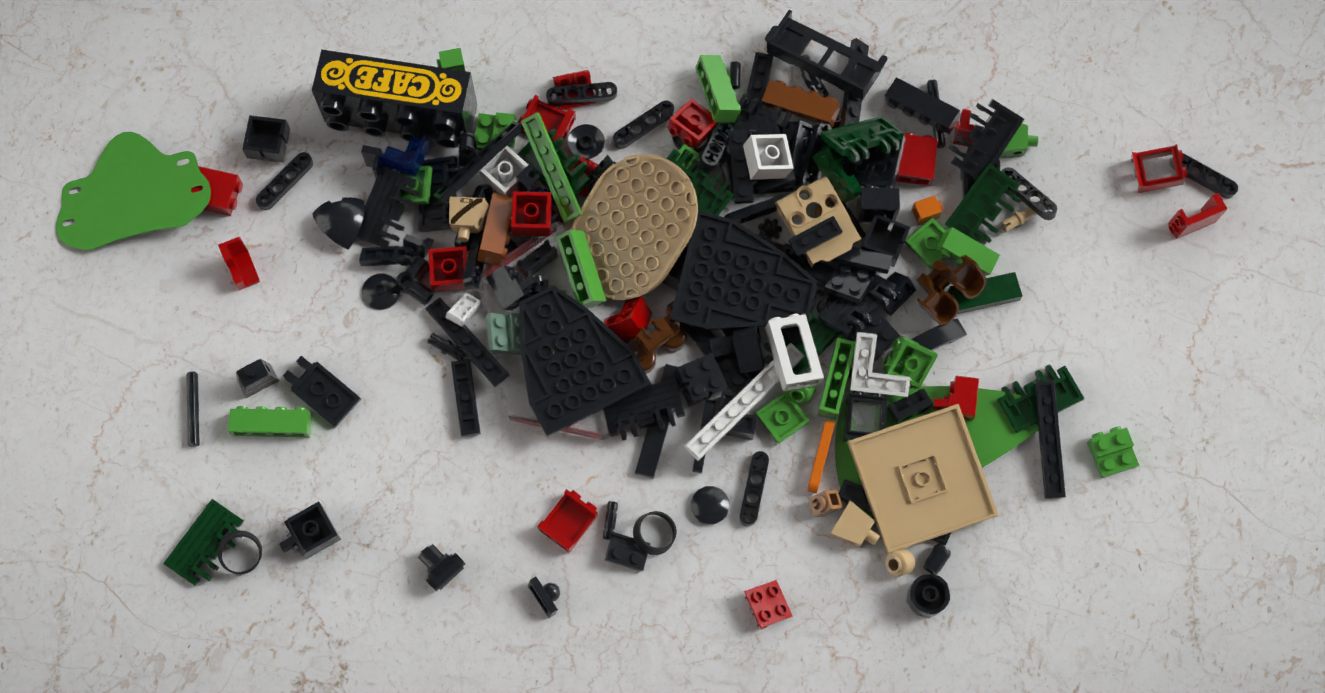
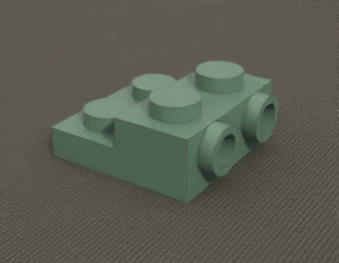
(503, 333)

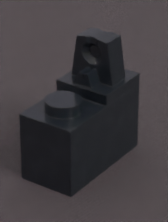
(509, 287)

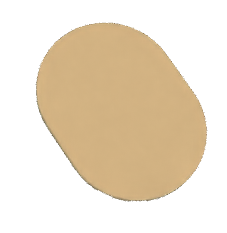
(638, 223)

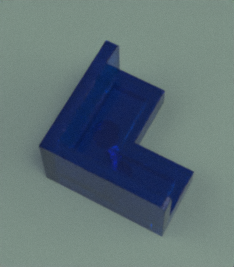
(408, 161)

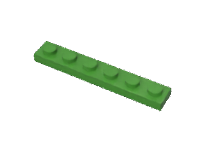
(551, 167)

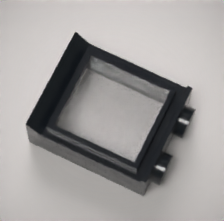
(864, 414)

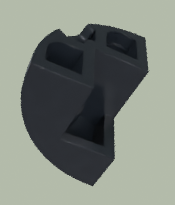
(341, 220)

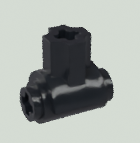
(440, 567)

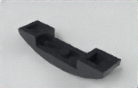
(941, 335)

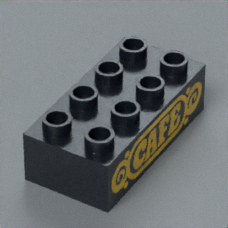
(394, 97)

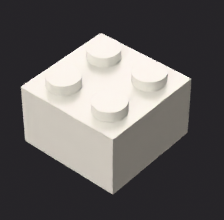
(768, 156)
(502, 171)

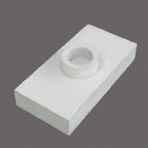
(463, 309)

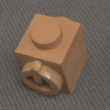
(825, 503)

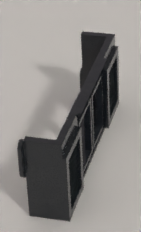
(791, 39)

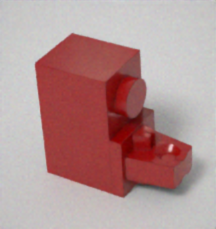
(964, 393)

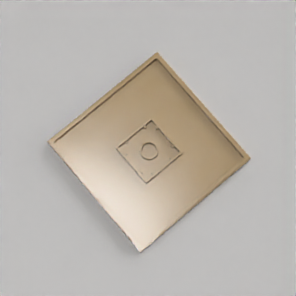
(922, 478)

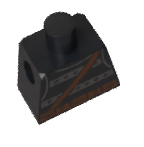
(256, 377)

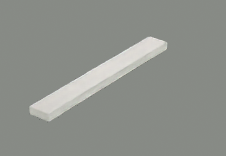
(739, 406)

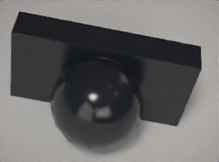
(545, 595)

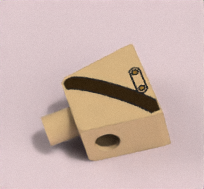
(467, 215)

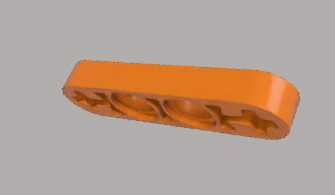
(820, 457)

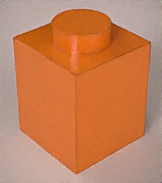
(927, 209)

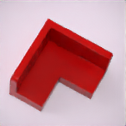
(239, 263)
(630, 320)

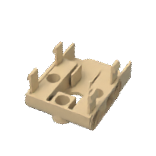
(795, 207)

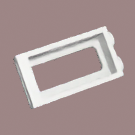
(787, 378)

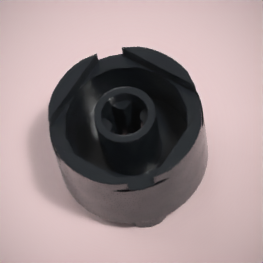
(939, 595)

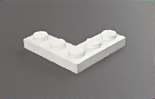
(862, 376)

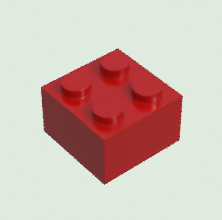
(531, 213)
(447, 268)

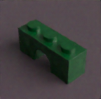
(830, 165)

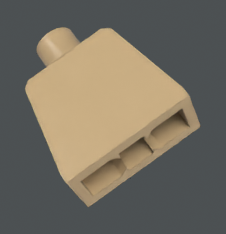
(854, 526)

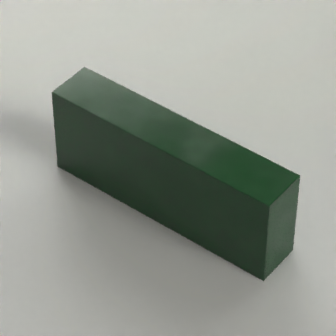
(997, 291)

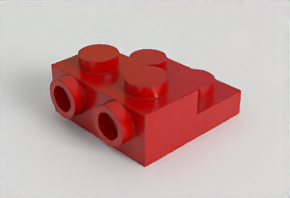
(692, 124)

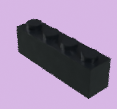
(922, 106)

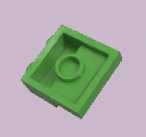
(491, 126)
(909, 360)
(1113, 451)

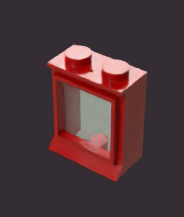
(1159, 168)

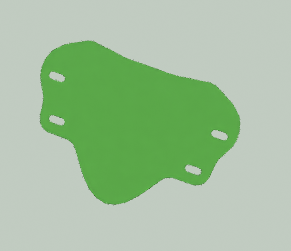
(131, 194)

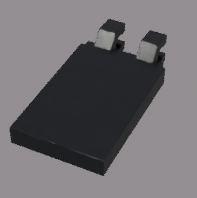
(322, 391)

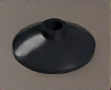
(583, 134)
(385, 298)

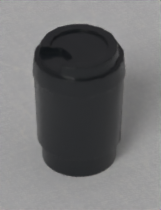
(937, 559)

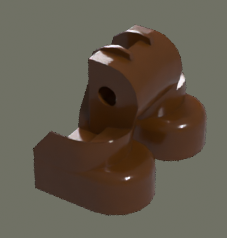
(967, 280)
(668, 335)

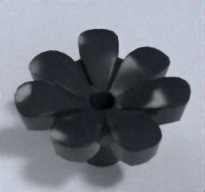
(770, 229)

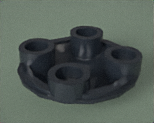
(710, 505)

